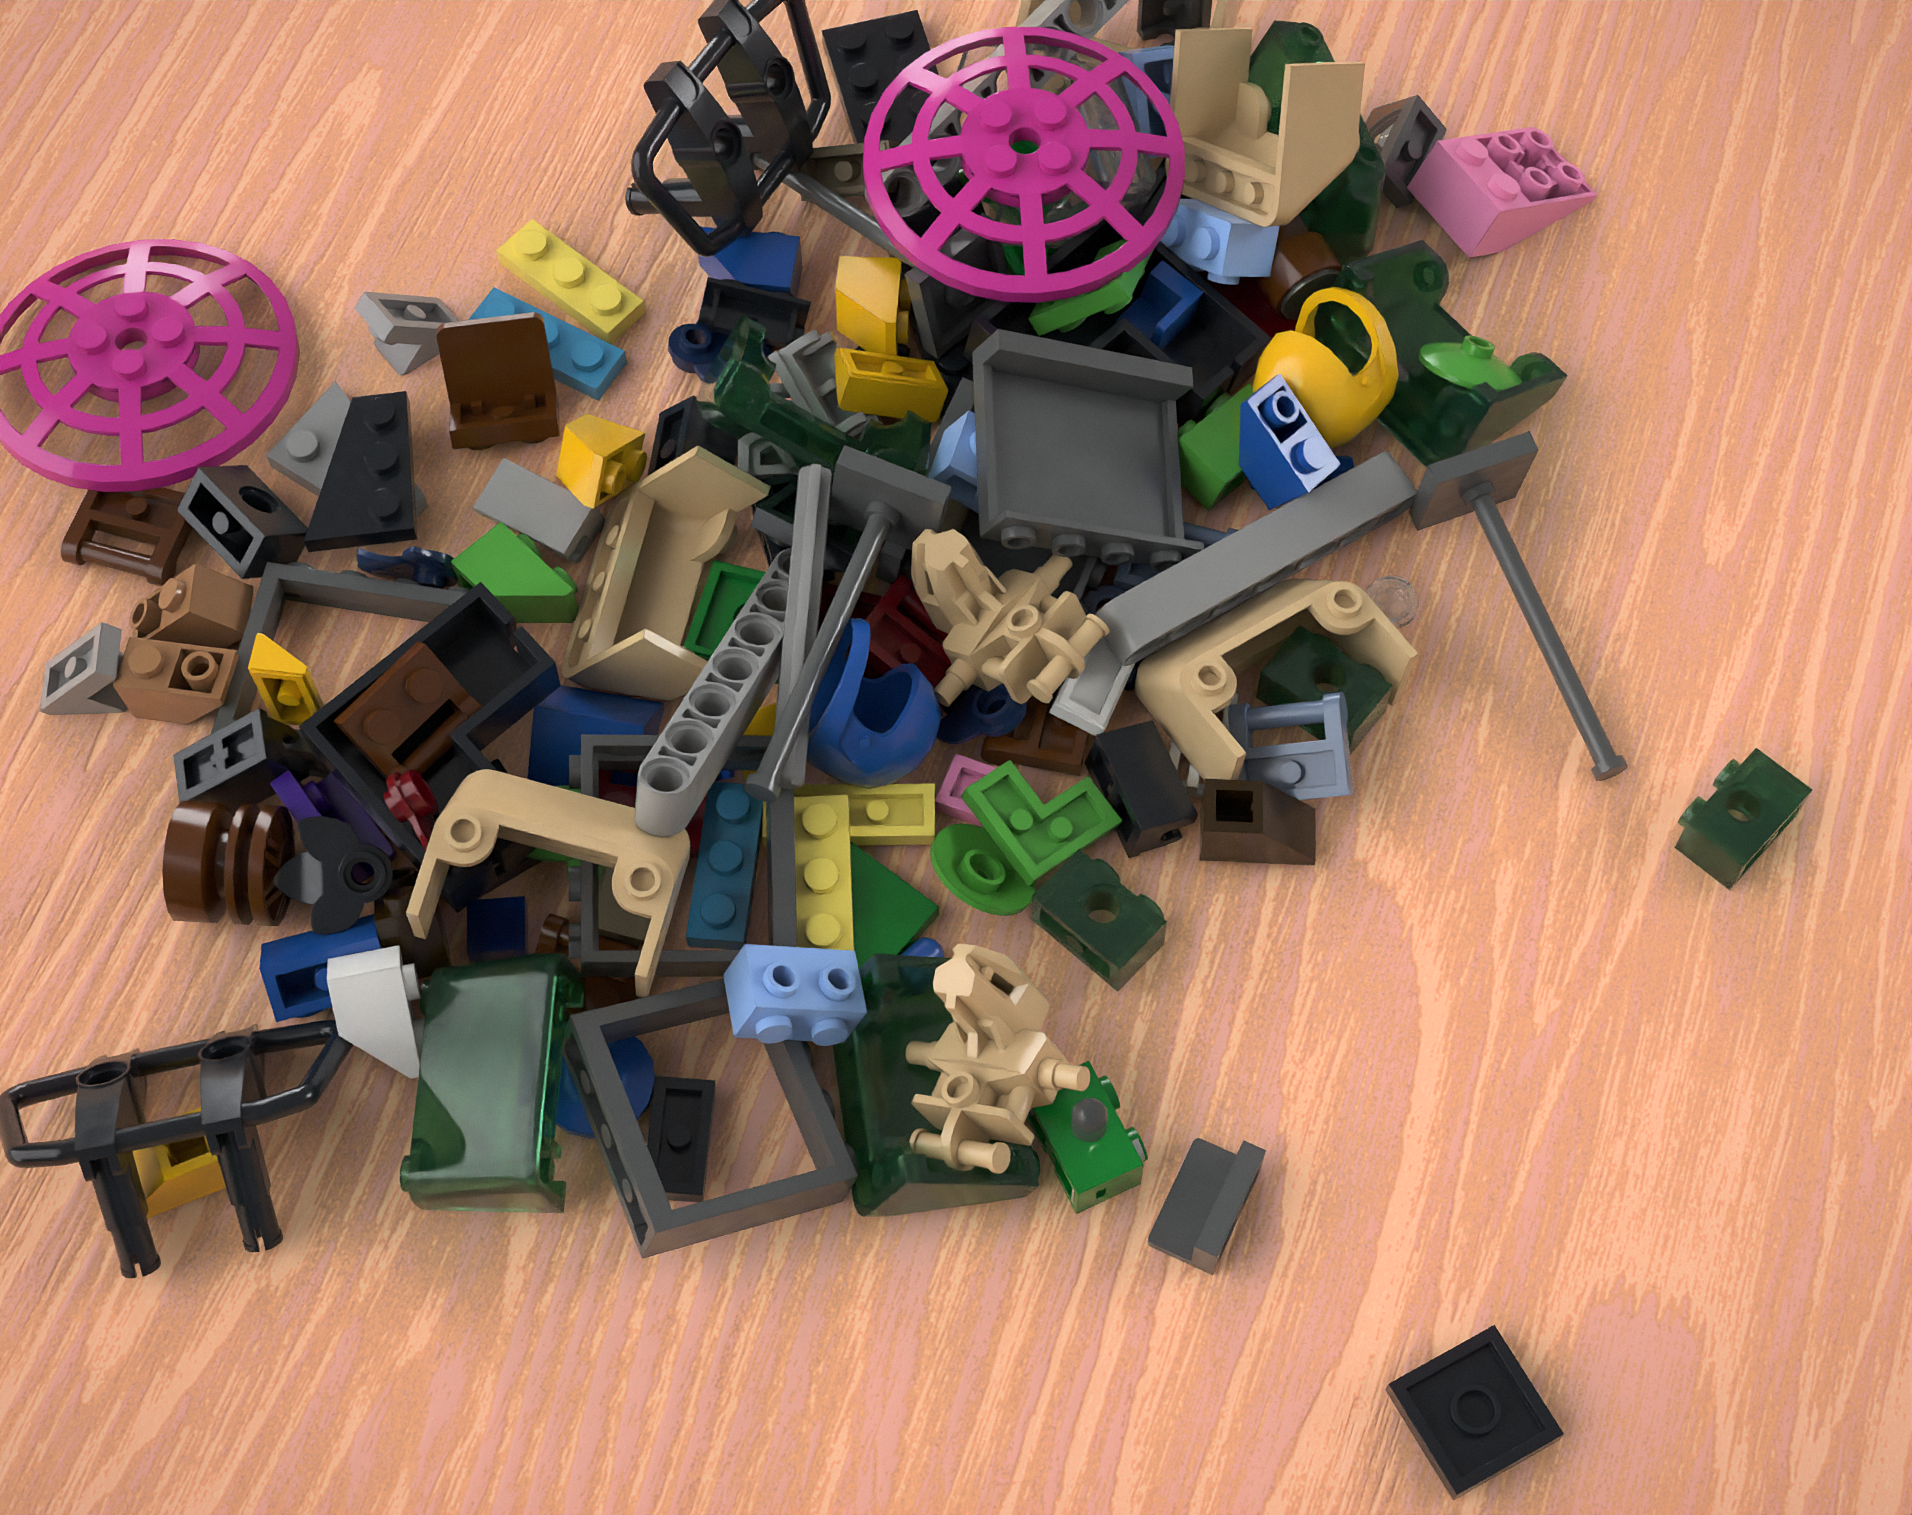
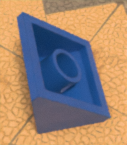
(578, 711)

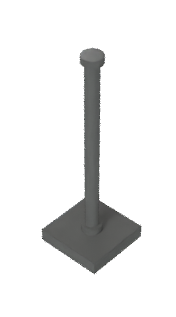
(941, 311)
(1477, 484)
(886, 506)

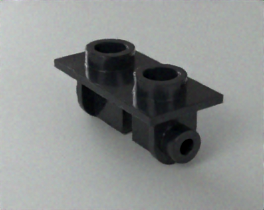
(777, 311)

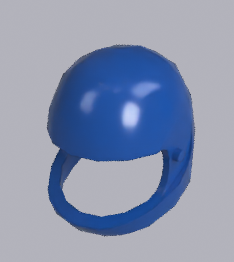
(867, 727)

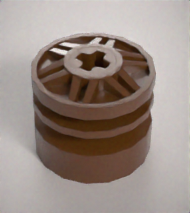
(226, 862)

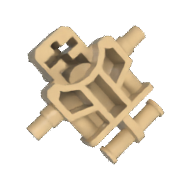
(1001, 626)
(988, 1061)

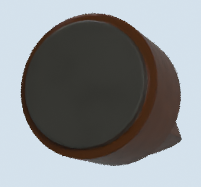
(1299, 268)

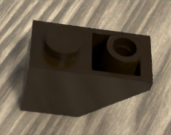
(1255, 824)
(396, 930)

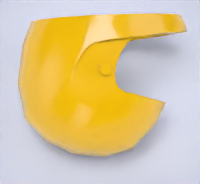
(1332, 397)

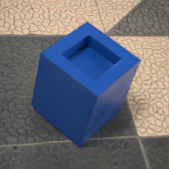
(1164, 305)

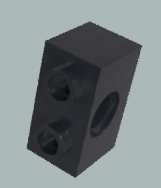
(242, 519)

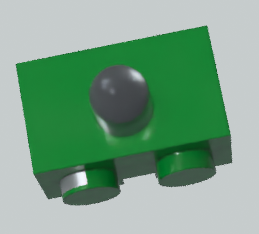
(1089, 1143)

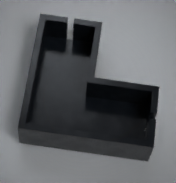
(1217, 343)
(477, 647)

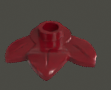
(413, 801)

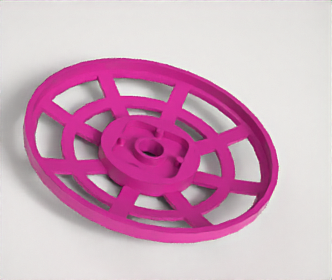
(1019, 178)
(146, 373)

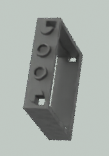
(339, 590)
(628, 753)
(627, 1155)

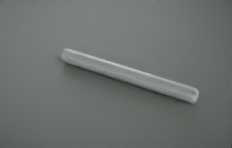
(803, 601)

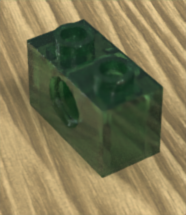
(1316, 659)
(1731, 846)
(1109, 949)

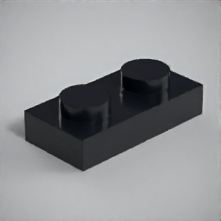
(681, 1135)

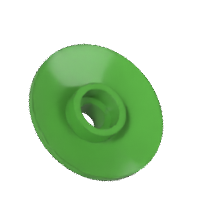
(1468, 363)
(978, 871)

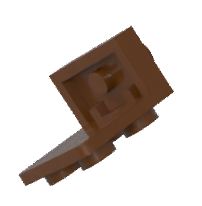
(498, 381)

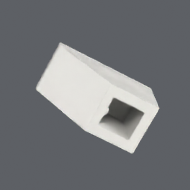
(374, 1006)

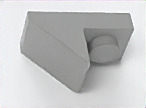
(404, 327)
(84, 674)

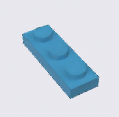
(575, 355)
(725, 868)

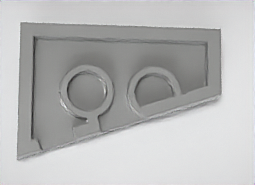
(310, 444)

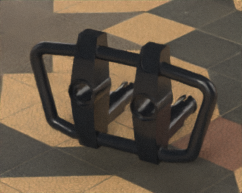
(717, 145)
(113, 1125)

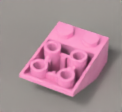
(1498, 188)

